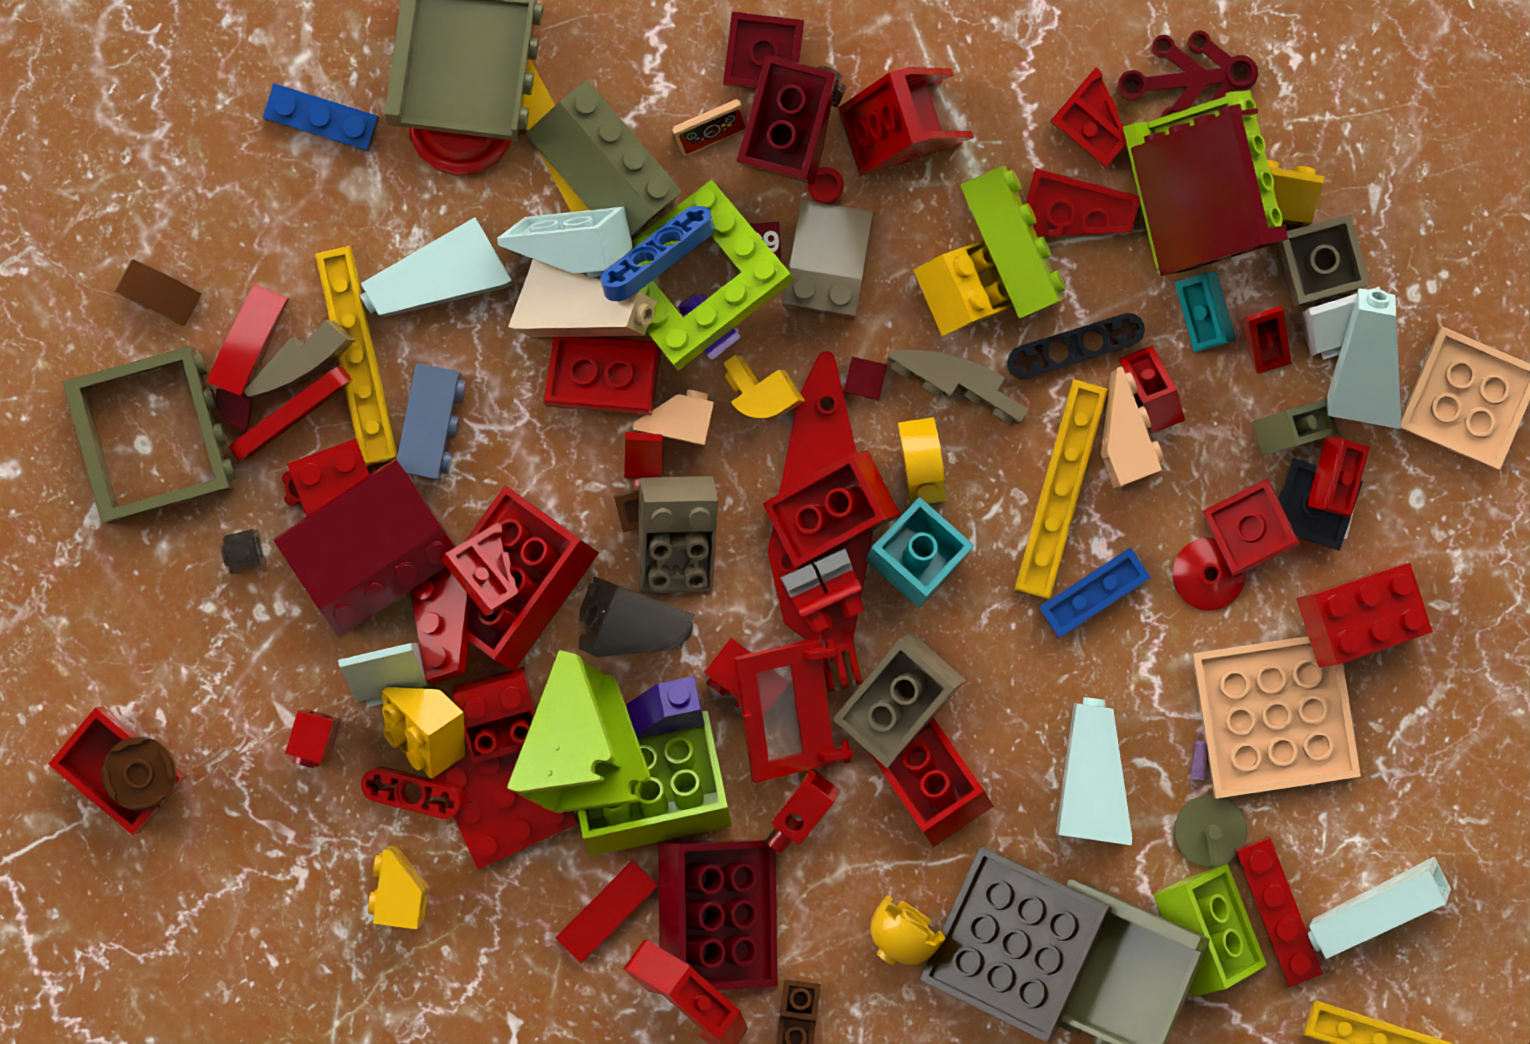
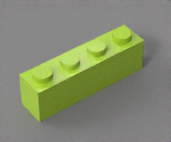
(1013, 241)

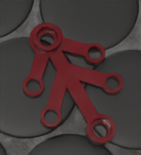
(1193, 74)

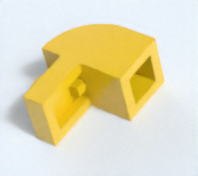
(762, 399)
(922, 460)

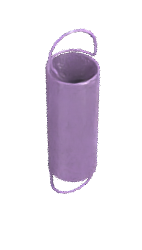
(1199, 761)

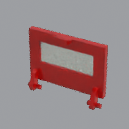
(787, 710)

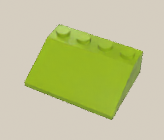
(678, 801)

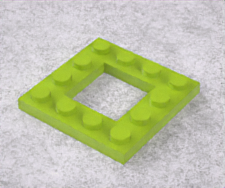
(759, 281)

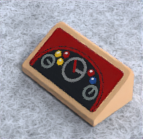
(710, 128)

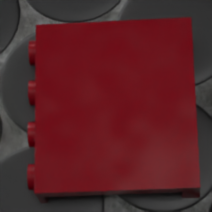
(1202, 192)

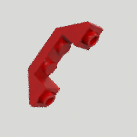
(689, 992)

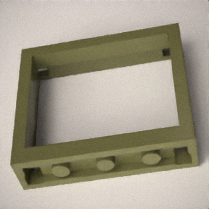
(93, 454)

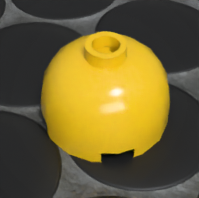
(903, 933)

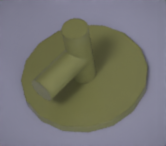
(1210, 830)

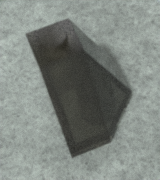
(629, 622)

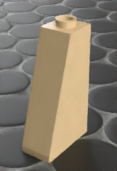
(575, 306)

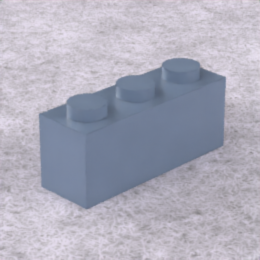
(430, 421)

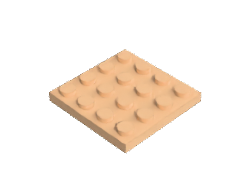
(1274, 717)

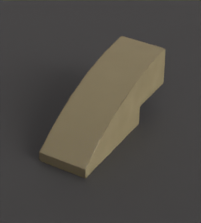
(301, 360)

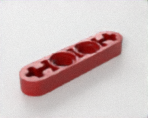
(290, 413)

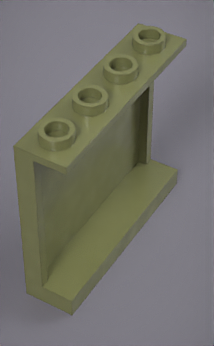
(463, 66)
(1133, 975)

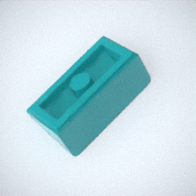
(1205, 311)

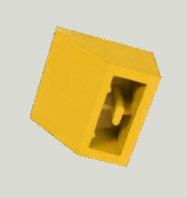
(1296, 193)
(963, 287)
(424, 727)
(400, 891)

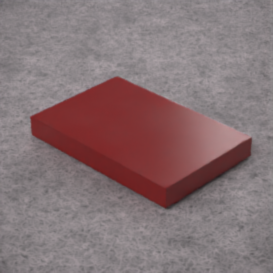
(602, 374)

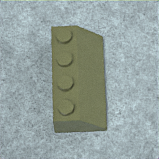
(602, 158)

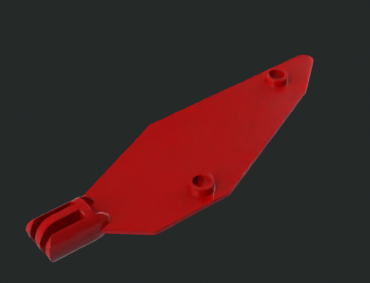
(815, 443)

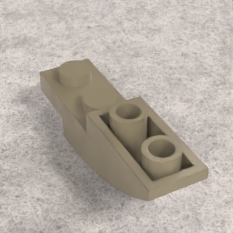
(945, 372)

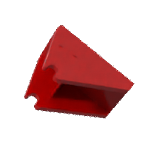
(897, 120)

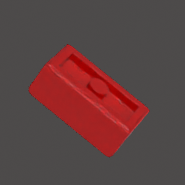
(1338, 476)

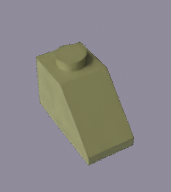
(1294, 427)

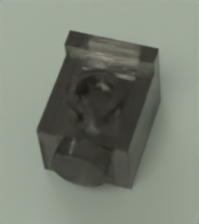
(243, 551)

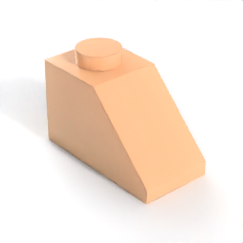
(680, 418)

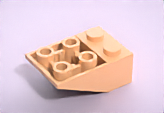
(1125, 440)

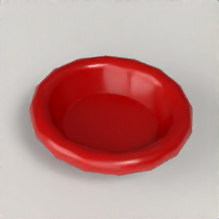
(457, 152)

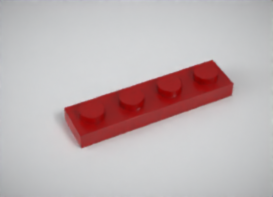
(1278, 911)

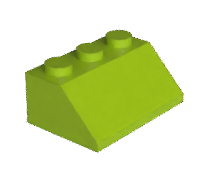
(1214, 909)

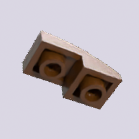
(158, 292)
(798, 1012)

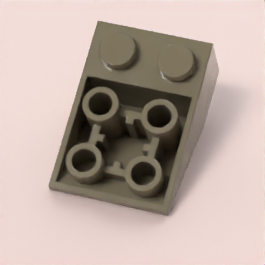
(677, 534)

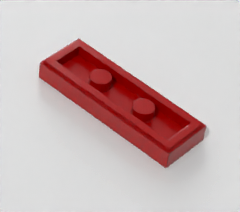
(607, 911)

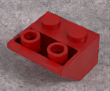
(496, 713)

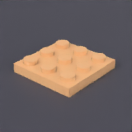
(1468, 398)

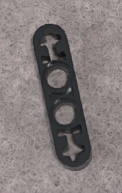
(1076, 348)

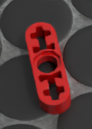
(386, 796)

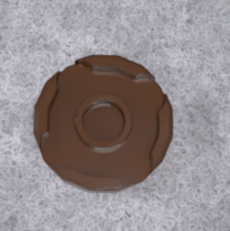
(139, 773)

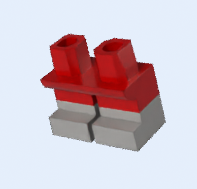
(839, 584)

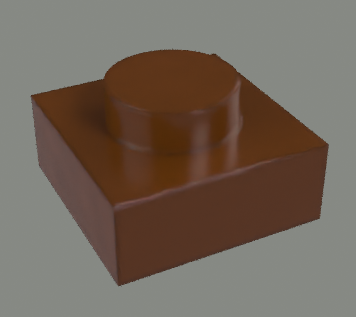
(628, 510)

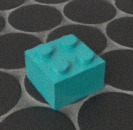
(919, 552)

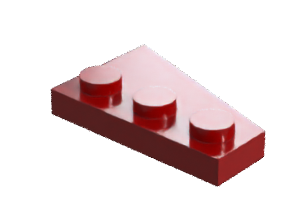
(1078, 206)
(441, 625)

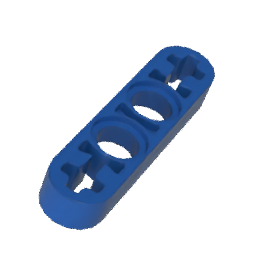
(626, 278)

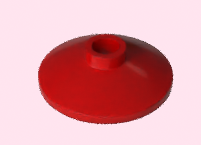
(1190, 578)

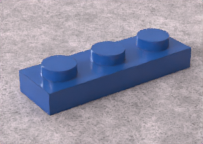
(320, 117)
(1094, 592)

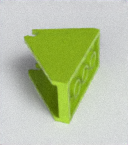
(579, 743)

